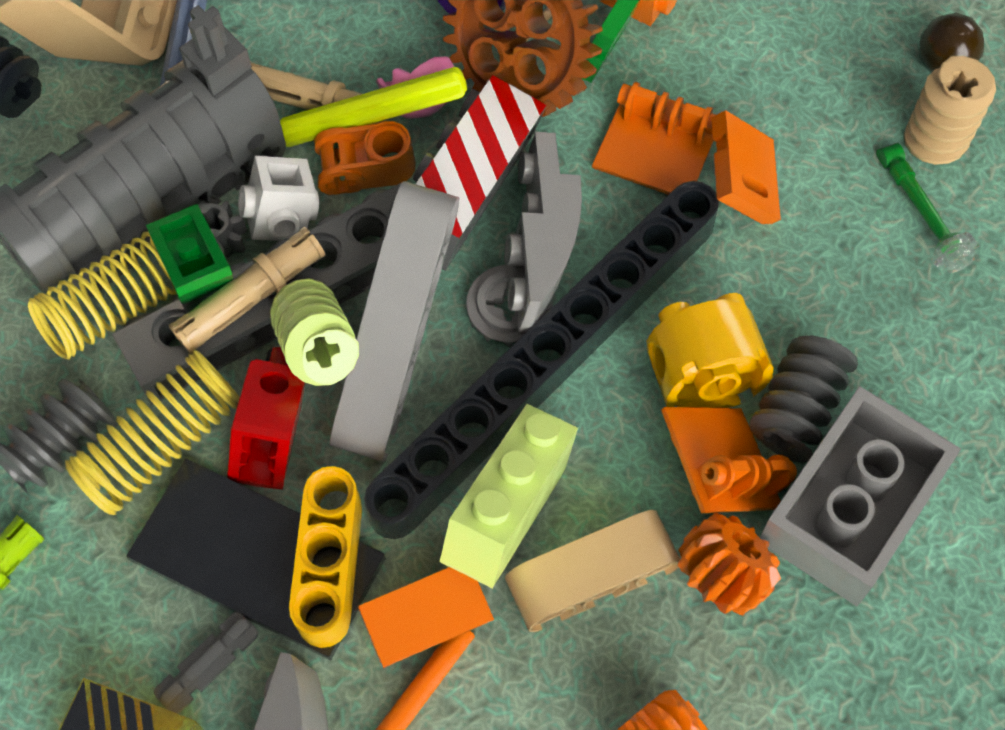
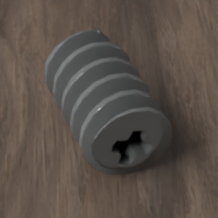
(800, 394)
(52, 433)

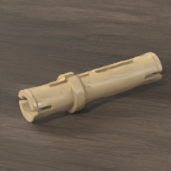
(301, 91)
(238, 296)

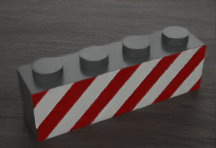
(479, 152)

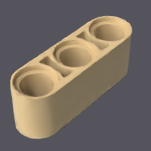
(591, 568)

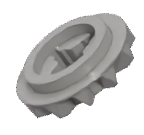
(483, 294)

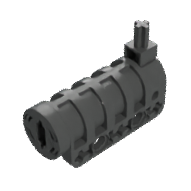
(153, 159)

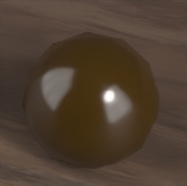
(951, 36)

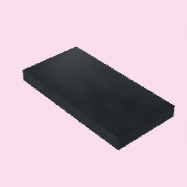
(238, 551)

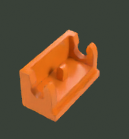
(424, 614)

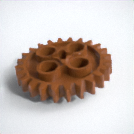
(518, 64)

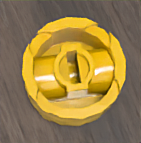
(708, 353)

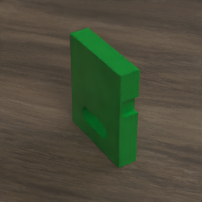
(612, 30)

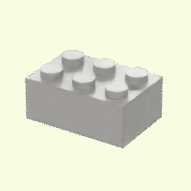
(858, 495)

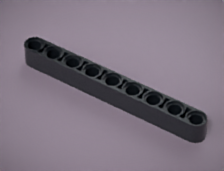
(540, 378)

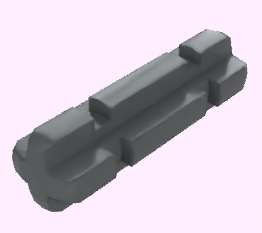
(206, 663)

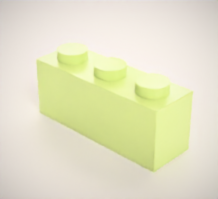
(508, 495)

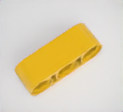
(323, 529)

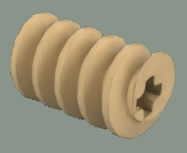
(949, 110)

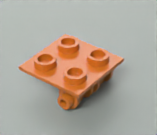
(655, 140)
(725, 460)

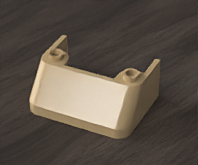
(97, 31)

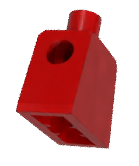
(265, 423)

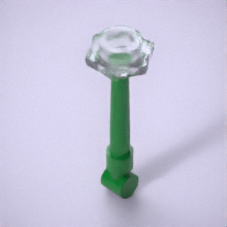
(954, 249)

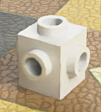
(278, 198)

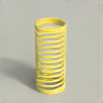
(45, 303)
(89, 475)

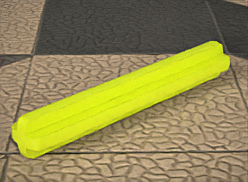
(375, 105)

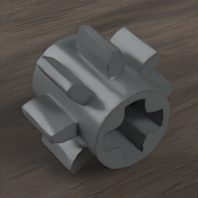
(225, 227)

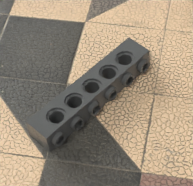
(147, 337)

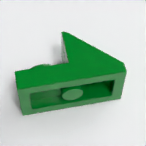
(190, 254)

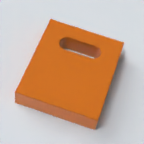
(745, 168)

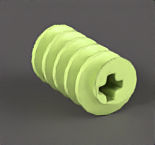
(313, 332)

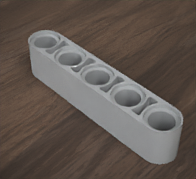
(394, 319)

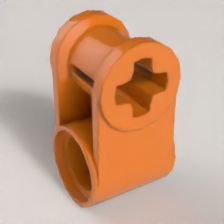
(362, 159)

